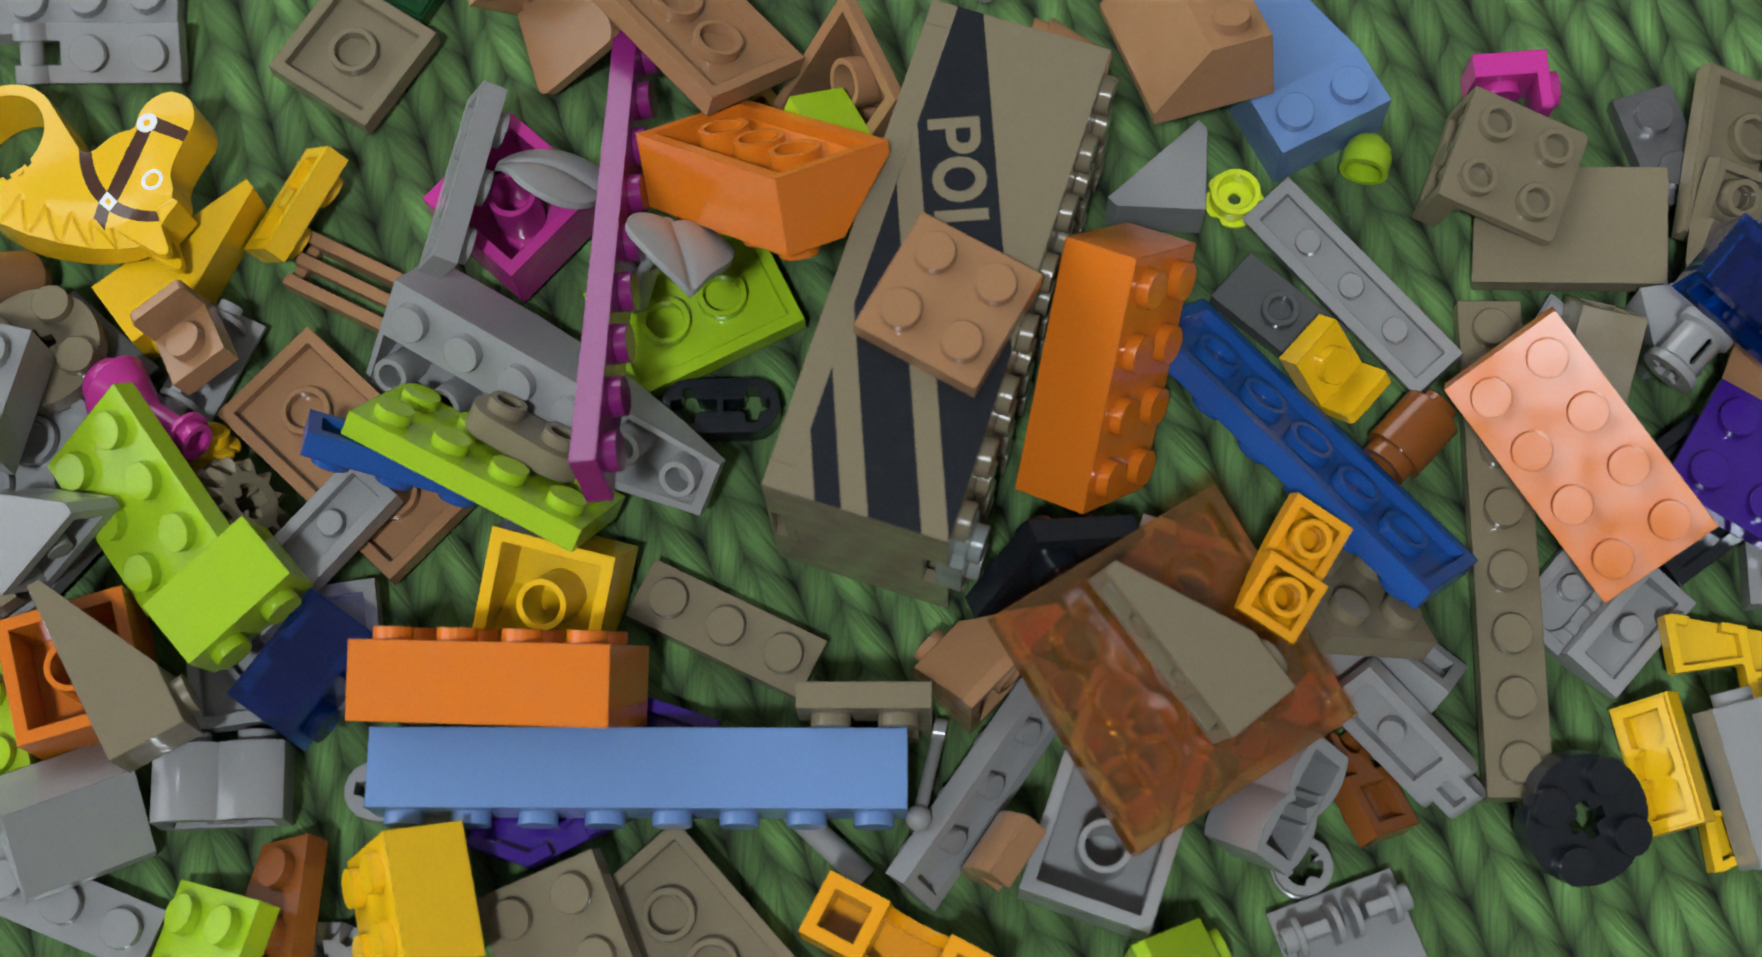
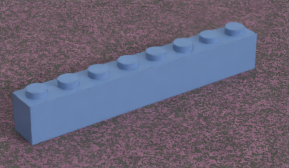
(638, 774)

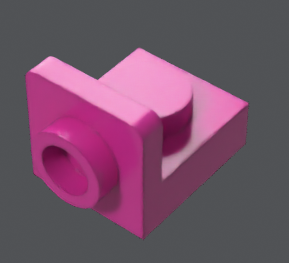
(1515, 77)

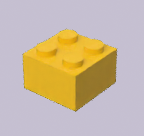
(414, 894)

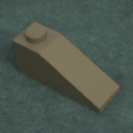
(1204, 658)
(126, 695)

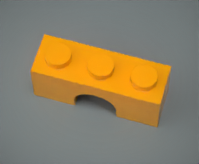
(859, 923)

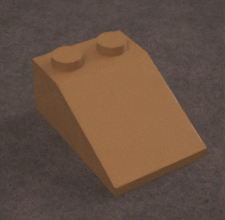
(850, 58)

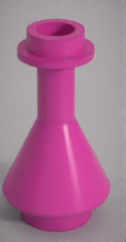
(187, 431)

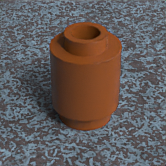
(1412, 434)

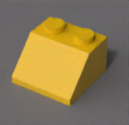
(550, 588)

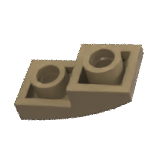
(1722, 196)

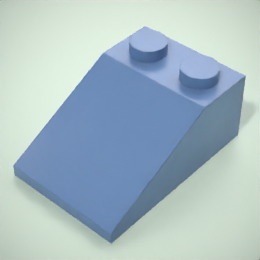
(1319, 95)

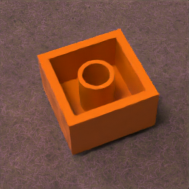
(39, 692)

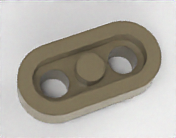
(511, 429)

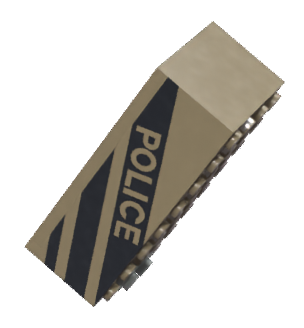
(876, 458)

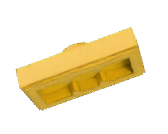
(1665, 762)

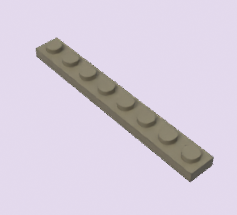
(1501, 587)

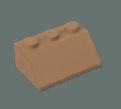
(1192, 52)

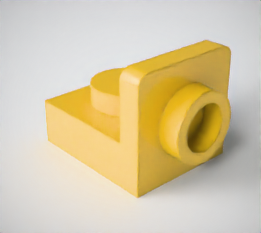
(1331, 372)

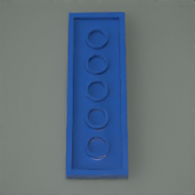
(1315, 458)

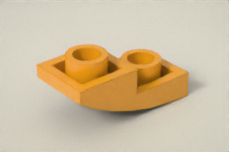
(1290, 567)

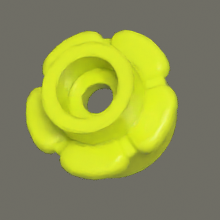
(1232, 183)

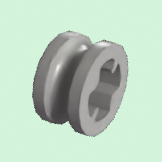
(1311, 885)

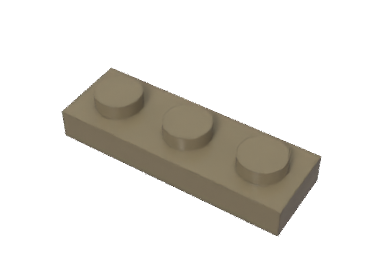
(726, 629)

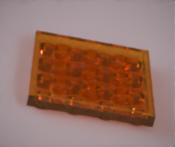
(1116, 712)

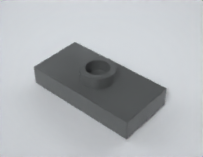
(1265, 305)

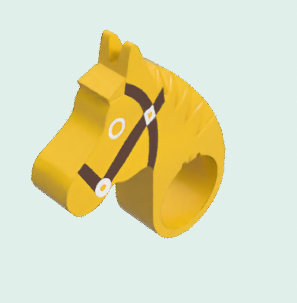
(111, 202)

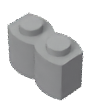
(224, 783)
(1278, 812)

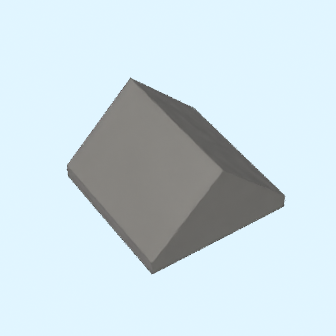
(71, 821)

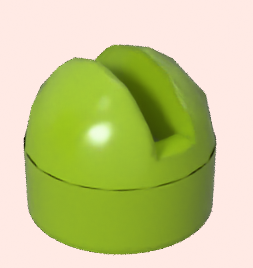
(1366, 159)

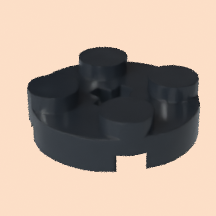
(1617, 826)

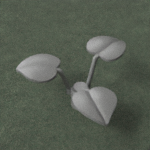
(678, 247)

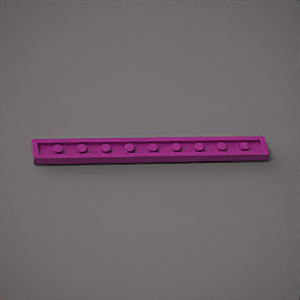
(612, 284)

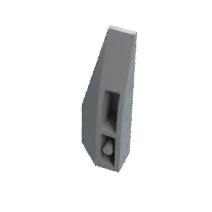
(478, 342)

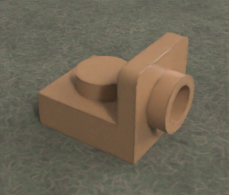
(186, 334)

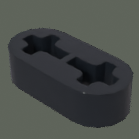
(723, 395)

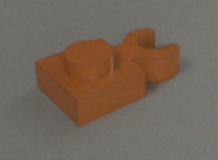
(1370, 796)

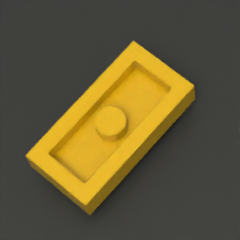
(309, 186)

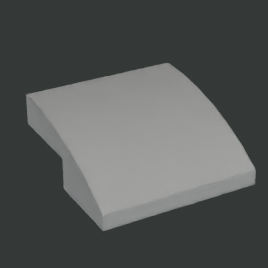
(1599, 639)

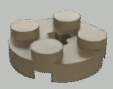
(77, 337)

